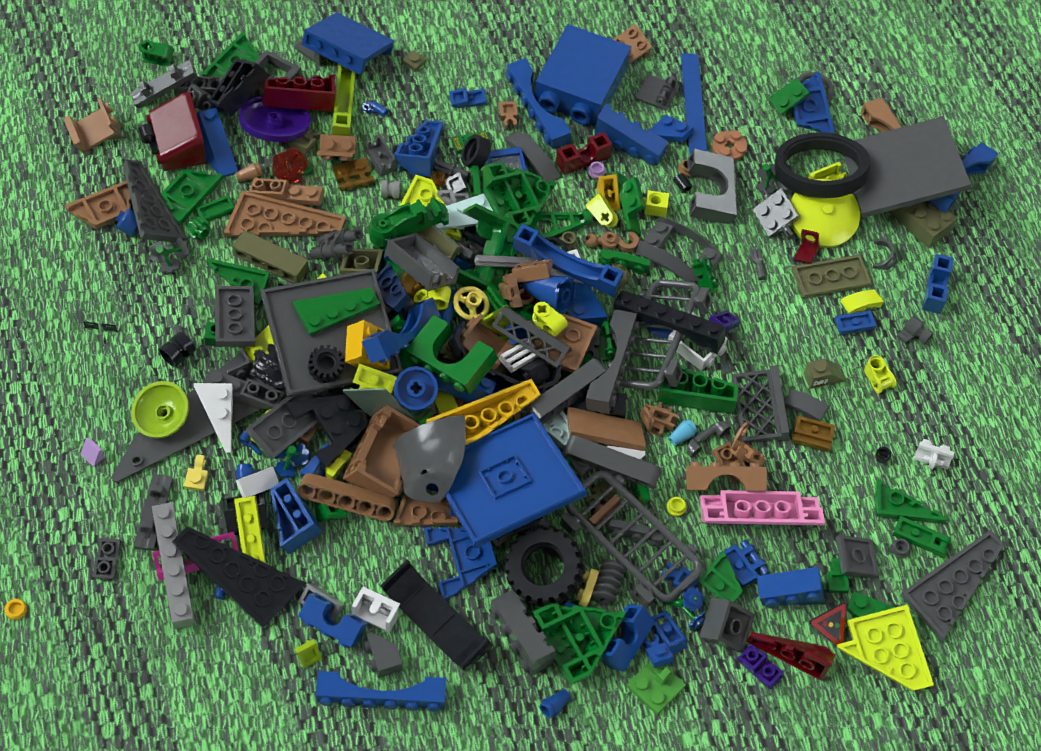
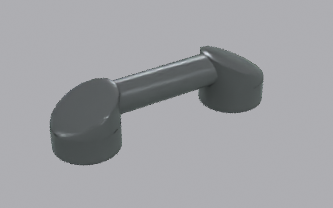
(719, 428)

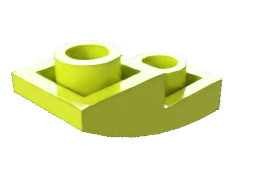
(861, 300)
(444, 402)

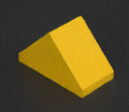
(608, 187)

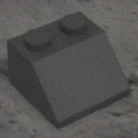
(727, 624)

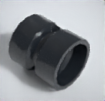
(178, 348)

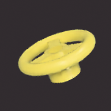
(475, 295)

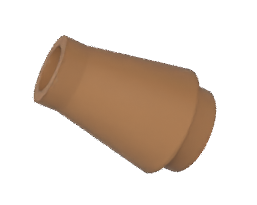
(249, 172)

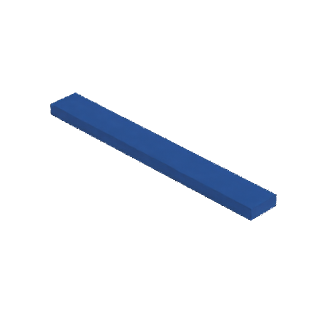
(693, 101)

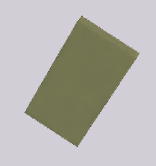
(831, 276)

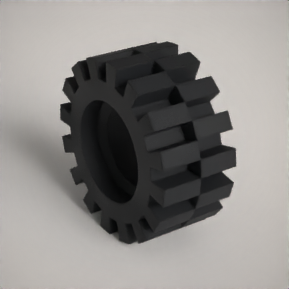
(327, 375)

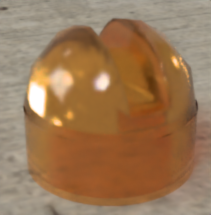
(438, 178)

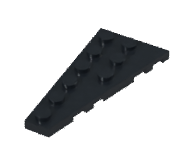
(245, 580)

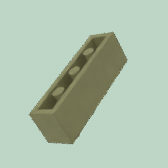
(270, 257)

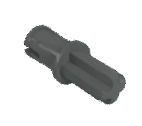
(450, 169)

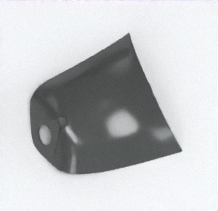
(434, 448)

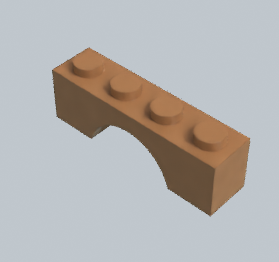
(752, 478)

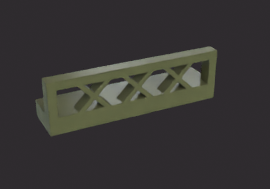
(440, 241)

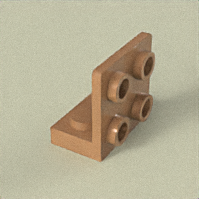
(337, 146)

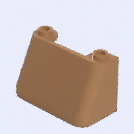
(375, 460)

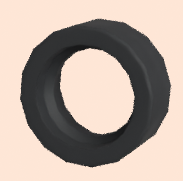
(476, 151)

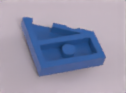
(672, 129)

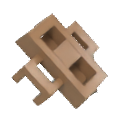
(511, 292)
(658, 422)
(744, 450)

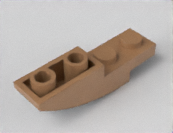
(283, 191)

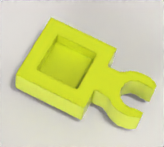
(336, 468)

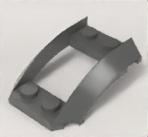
(658, 236)

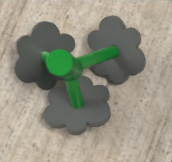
(768, 176)
(162, 252)

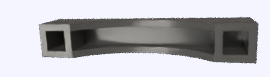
(602, 390)

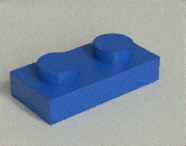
(855, 322)

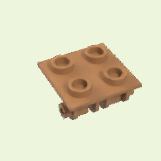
(635, 38)

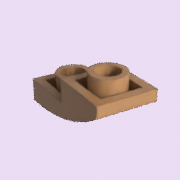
(723, 455)

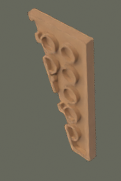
(279, 218)

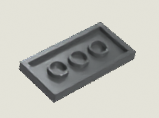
(234, 316)

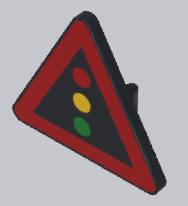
(831, 624)

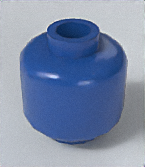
(127, 222)

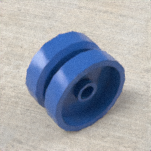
(418, 378)

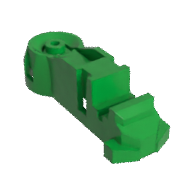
(405, 220)

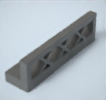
(534, 329)

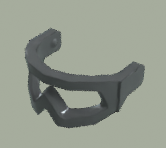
(884, 265)

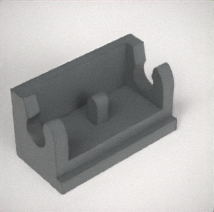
(381, 155)

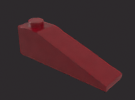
(802, 655)

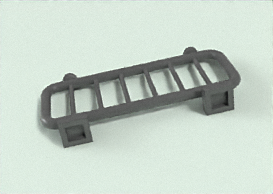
(670, 368)
(646, 594)

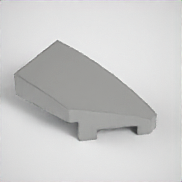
(449, 197)

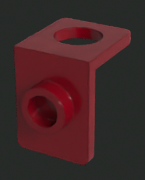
(808, 248)

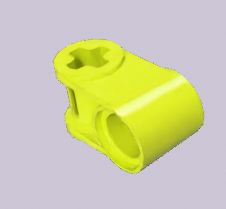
(601, 209)
(440, 296)
(548, 319)
(881, 376)

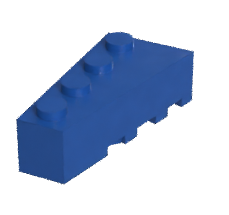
(630, 136)

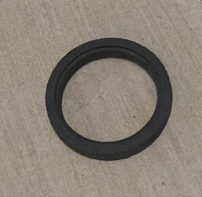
(820, 188)

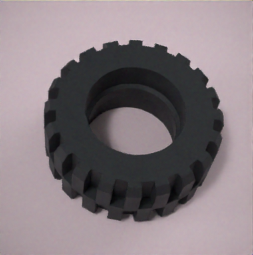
(528, 544)

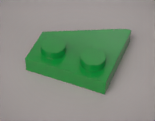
(721, 579)

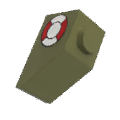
(822, 373)

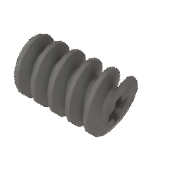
(608, 582)

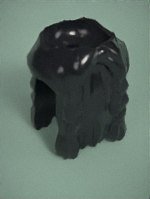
(267, 368)

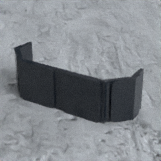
(458, 352)
(435, 616)

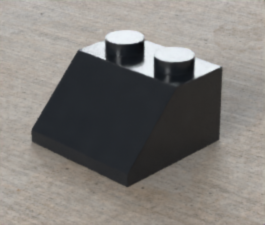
(231, 517)

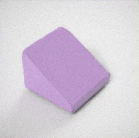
(92, 452)

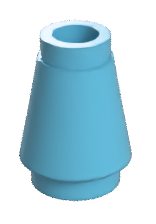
(683, 432)

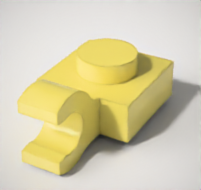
(197, 477)

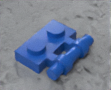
(742, 568)

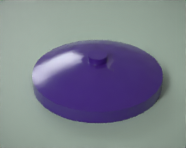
(273, 123)

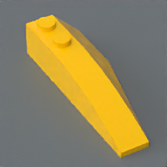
(493, 410)

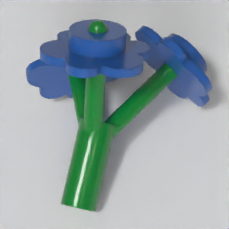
(298, 455)
(692, 599)

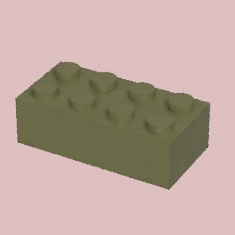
(925, 221)

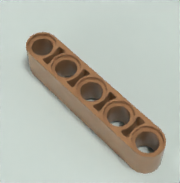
(337, 498)

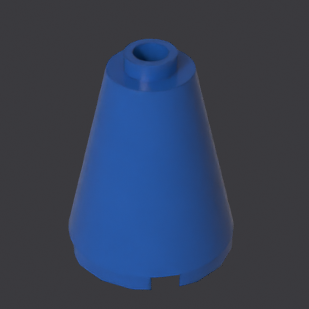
(555, 291)

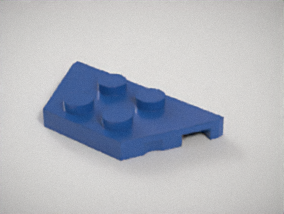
(814, 110)

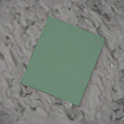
(375, 399)

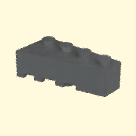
(522, 633)

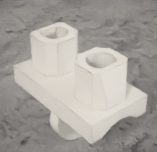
(934, 455)

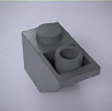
(384, 655)

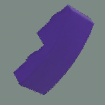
(760, 667)

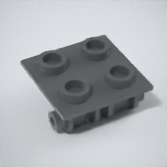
(658, 91)

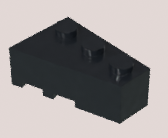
(237, 86)

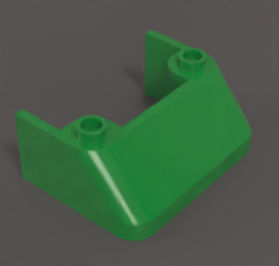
(499, 242)

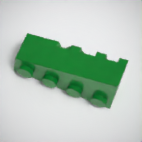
(700, 392)

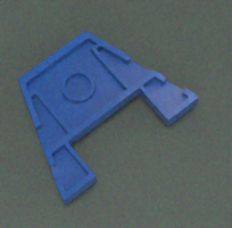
(470, 561)

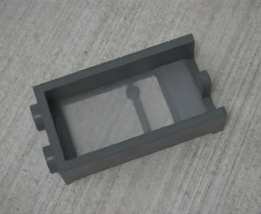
(422, 261)

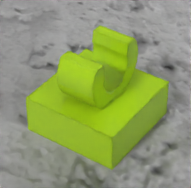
(308, 653)

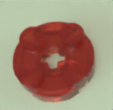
(281, 162)

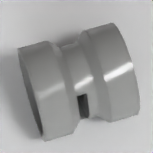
(390, 189)

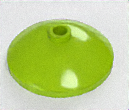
(153, 402)

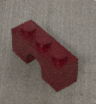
(596, 150)

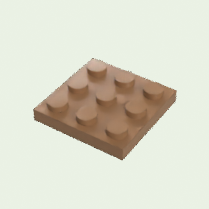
(577, 336)

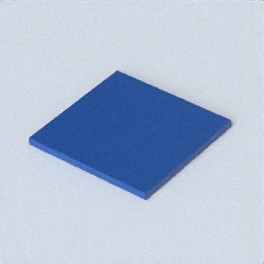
(511, 481)

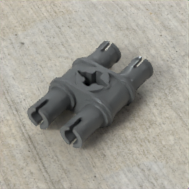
(336, 244)

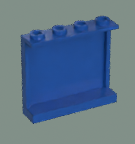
(346, 41)

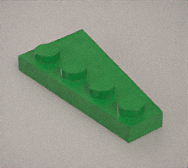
(330, 310)

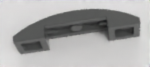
(534, 155)

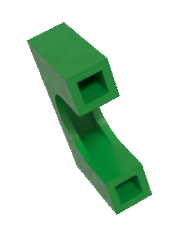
(464, 374)

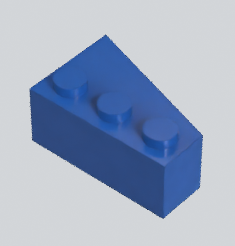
(791, 588)

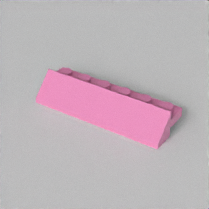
(761, 508)

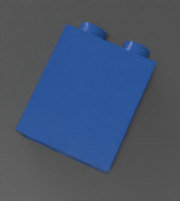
(581, 74)

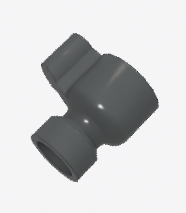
(914, 328)

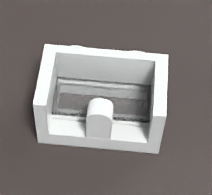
(376, 609)

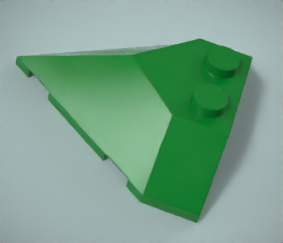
(515, 192)
(577, 636)

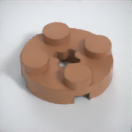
(730, 137)

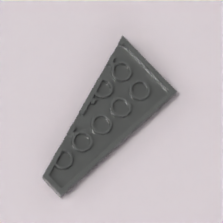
(947, 589)

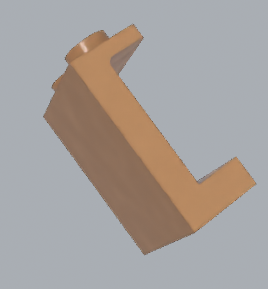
(479, 332)

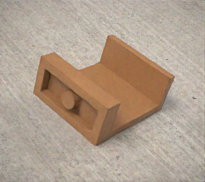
(93, 128)

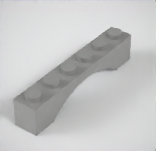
(173, 566)

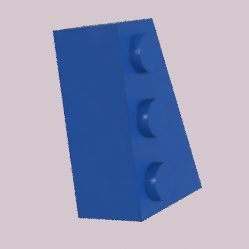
(586, 306)
(293, 516)

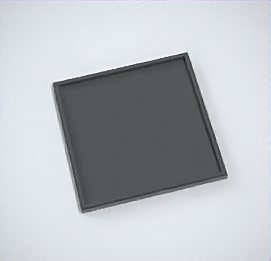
(909, 167)
(295, 345)

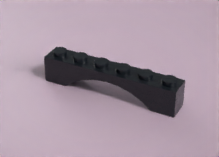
(702, 332)

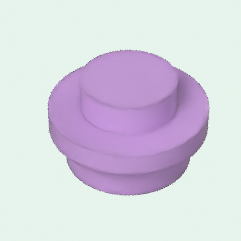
(596, 169)

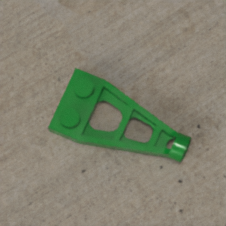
(553, 216)

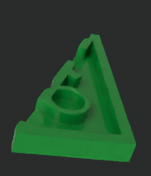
(241, 276)
(894, 503)

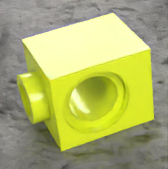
(656, 203)

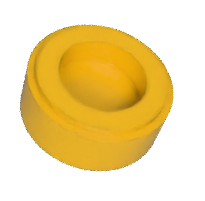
(15, 609)

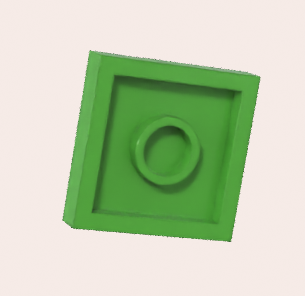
(656, 687)

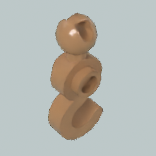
(611, 241)

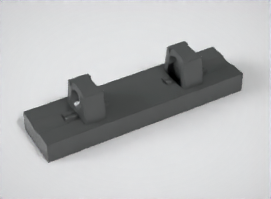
(163, 84)
(146, 535)

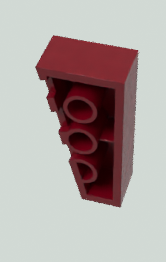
(300, 93)

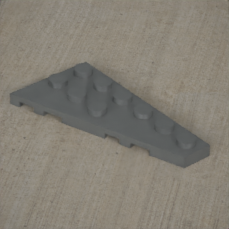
(151, 211)

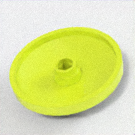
(831, 217)

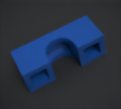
(936, 288)
(317, 613)
(636, 627)

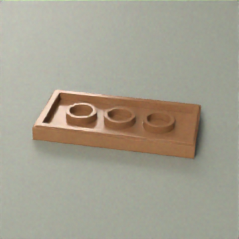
(605, 429)

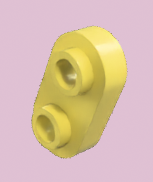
(584, 594)

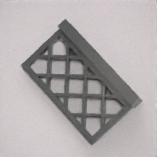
(775, 399)

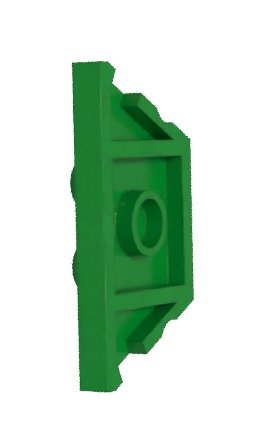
(239, 48)
(188, 192)

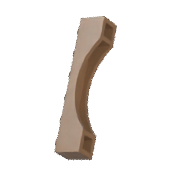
(879, 115)

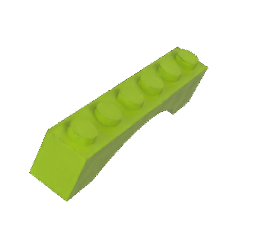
(343, 101)

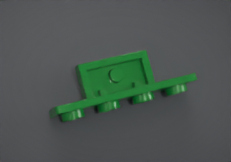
(631, 200)

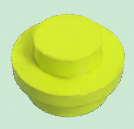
(676, 506)

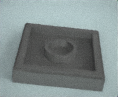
(857, 556)

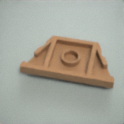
(103, 206)

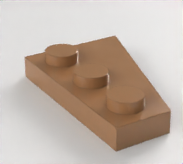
(421, 513)

